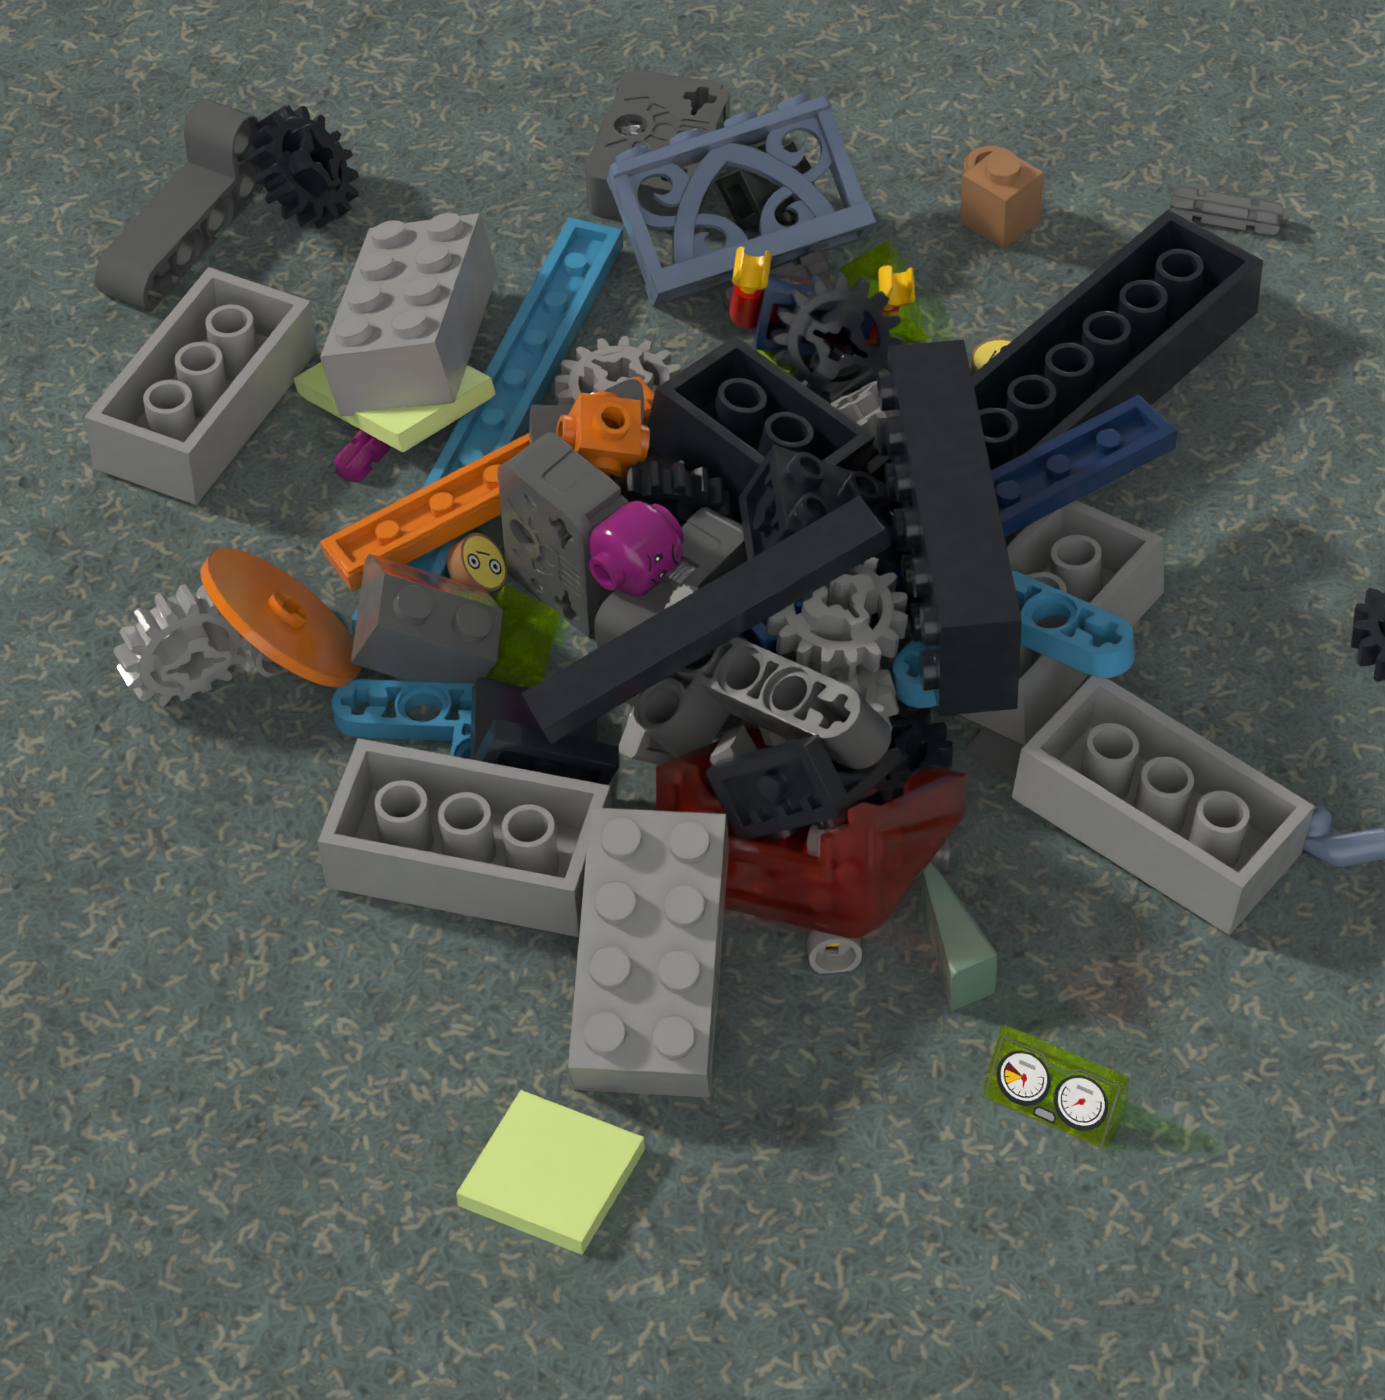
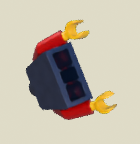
(760, 294)

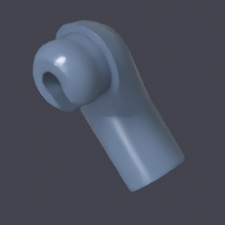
(1342, 848)

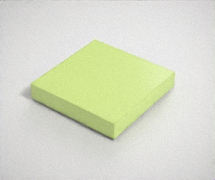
(551, 1172)

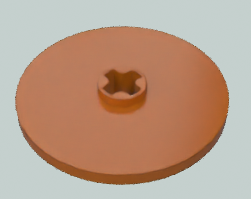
(280, 617)

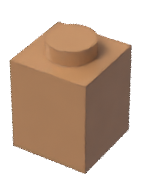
(1001, 197)

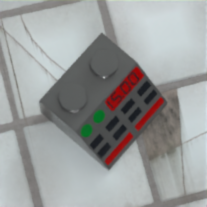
(424, 625)

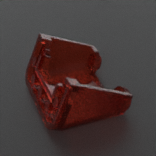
(860, 867)

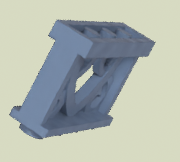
(695, 265)

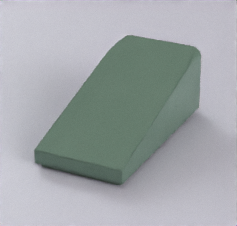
(960, 947)

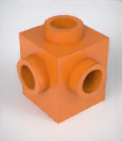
(606, 431)

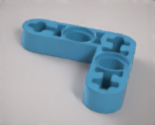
(1089, 641)
(405, 696)

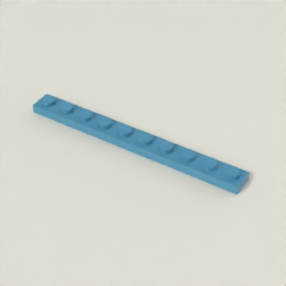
(529, 355)

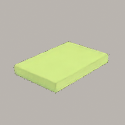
(400, 426)

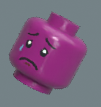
(635, 548)

